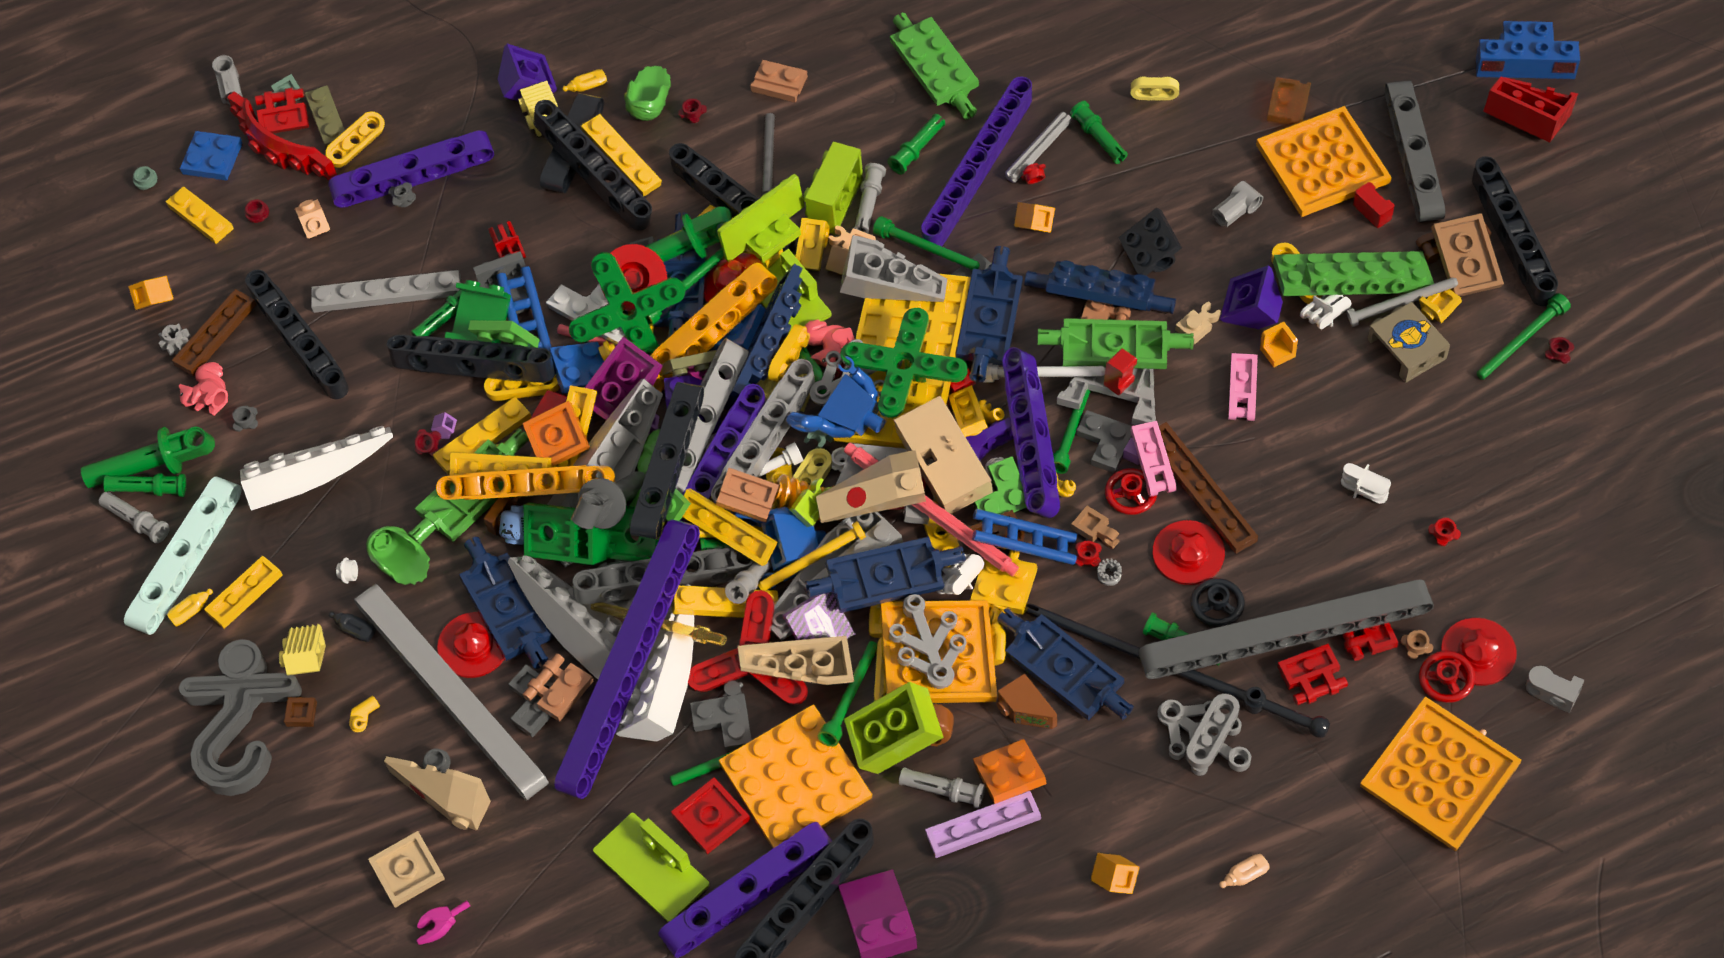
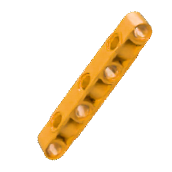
(716, 317)
(520, 482)

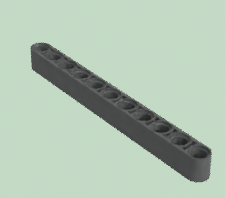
(1285, 629)

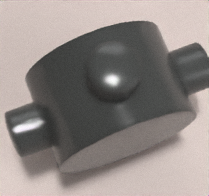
(732, 688)

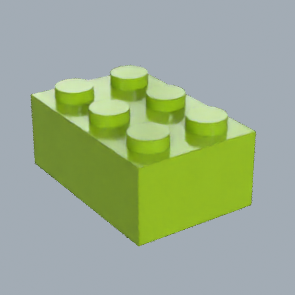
(834, 185)
(893, 728)

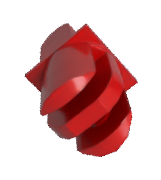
(507, 245)

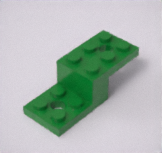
(579, 544)

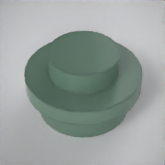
(144, 177)

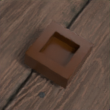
(300, 712)

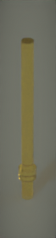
(698, 633)

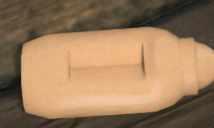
(1246, 871)

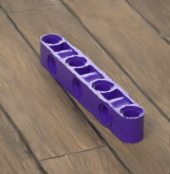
(411, 167)
(733, 427)
(1031, 433)
(729, 903)

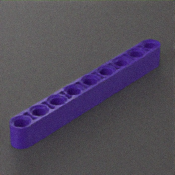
(977, 161)

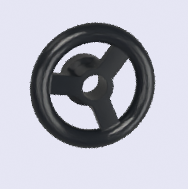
(1218, 590)

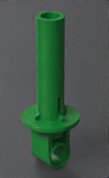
(695, 234)
(169, 450)

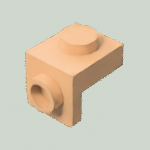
(312, 218)

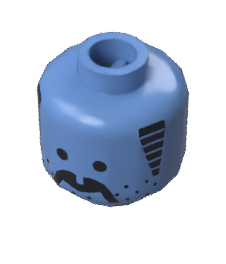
(512, 525)

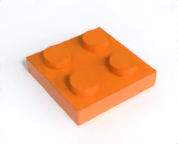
(557, 434)
(1009, 771)

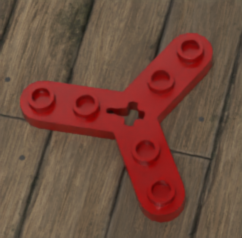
(726, 667)

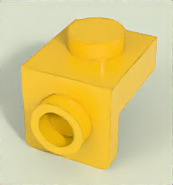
(1439, 305)

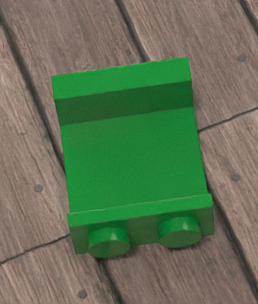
(478, 304)

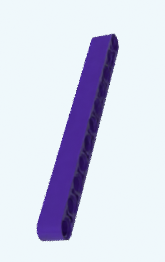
(627, 659)

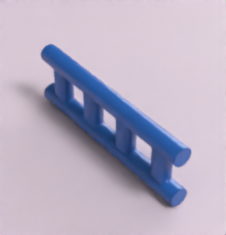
(532, 301)
(1012, 542)

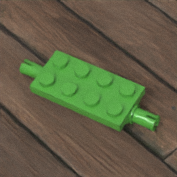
(935, 63)
(1097, 341)
(457, 515)

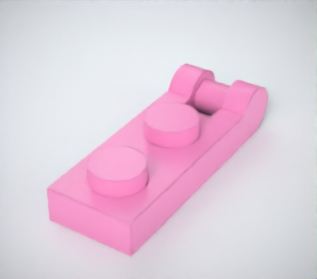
(1243, 386)
(1153, 458)

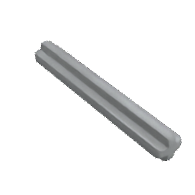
(1038, 146)

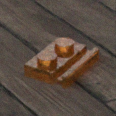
(1288, 101)

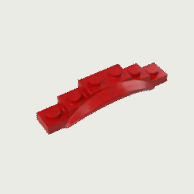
(277, 149)

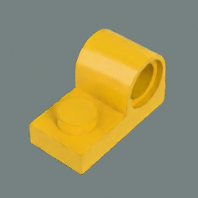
(811, 243)

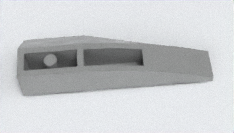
(619, 439)
(878, 534)
(578, 628)

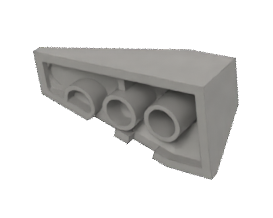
(881, 274)

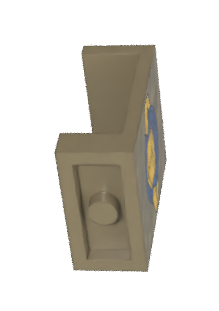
(1410, 340)

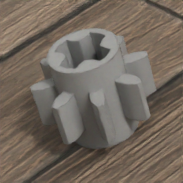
(173, 338)

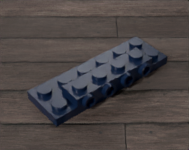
(772, 327)

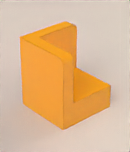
(1034, 217)
(150, 292)
(1278, 344)
(1114, 873)

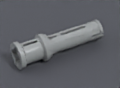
(870, 189)
(142, 521)
(746, 582)
(954, 789)

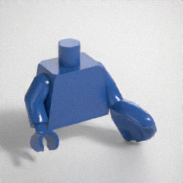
(848, 409)
(792, 537)

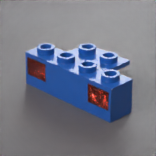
(1527, 52)

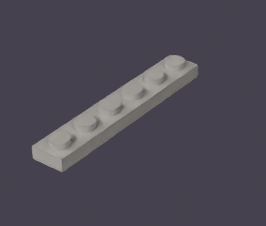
(384, 291)

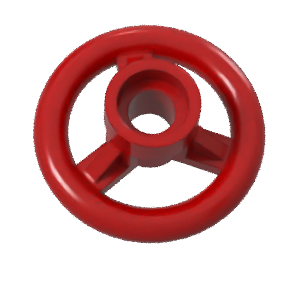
(1130, 479)
(1447, 666)

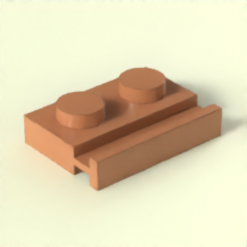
(779, 81)
(747, 495)

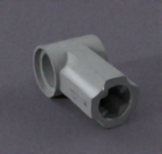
(226, 77)
(1241, 200)

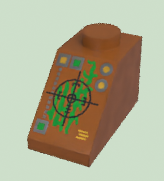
(1026, 704)

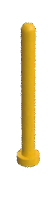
(812, 557)

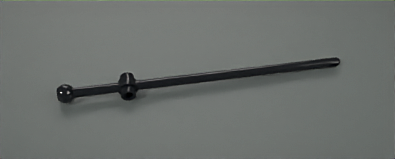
(1253, 699)

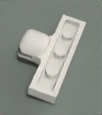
(574, 305)

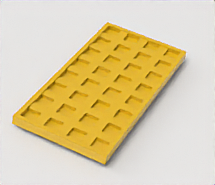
(880, 327)

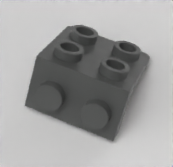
(509, 264)

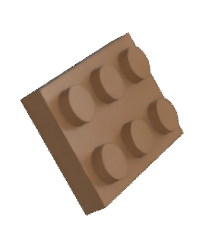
(1467, 254)

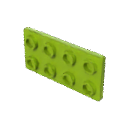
(765, 224)
(811, 305)
(652, 866)

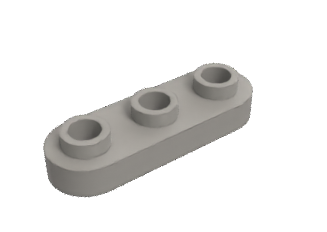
(1212, 721)

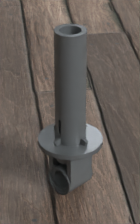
(604, 502)

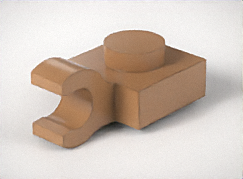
(1093, 525)

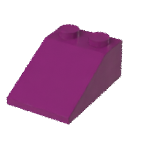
(620, 375)
(878, 916)

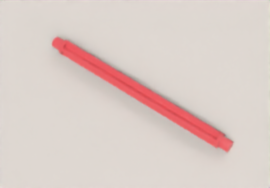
(944, 519)

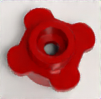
(1033, 173)
(1444, 524)
(1088, 547)

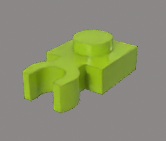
(806, 506)

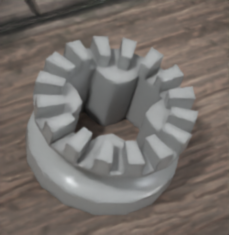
(1104, 578)

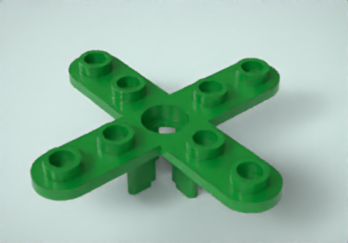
(618, 291)
(917, 364)

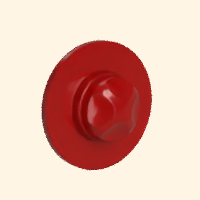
(640, 267)
(726, 272)
(1188, 552)
(469, 646)
(1485, 646)

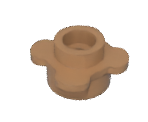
(1420, 637)

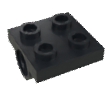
(1151, 243)

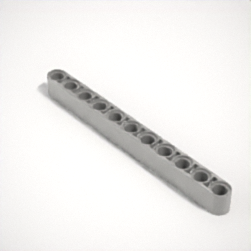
(451, 692)

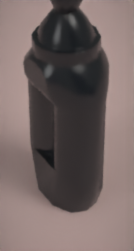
(354, 626)

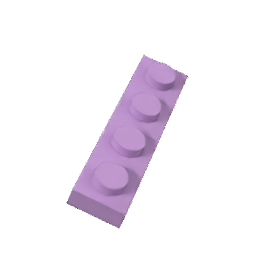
(983, 824)

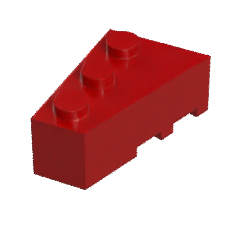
(1530, 108)

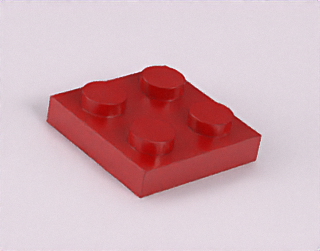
(710, 815)

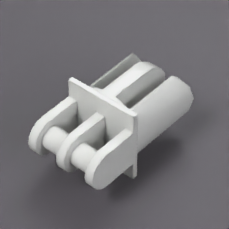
(1325, 309)
(1365, 483)
(960, 575)

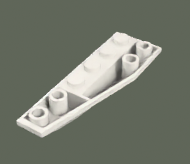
(307, 469)
(661, 685)

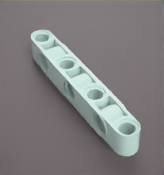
(174, 570)

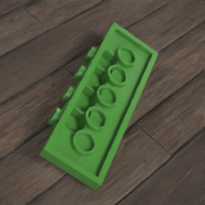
(1351, 273)

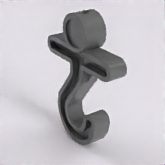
(241, 692)

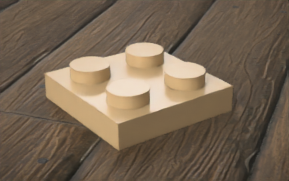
(406, 869)

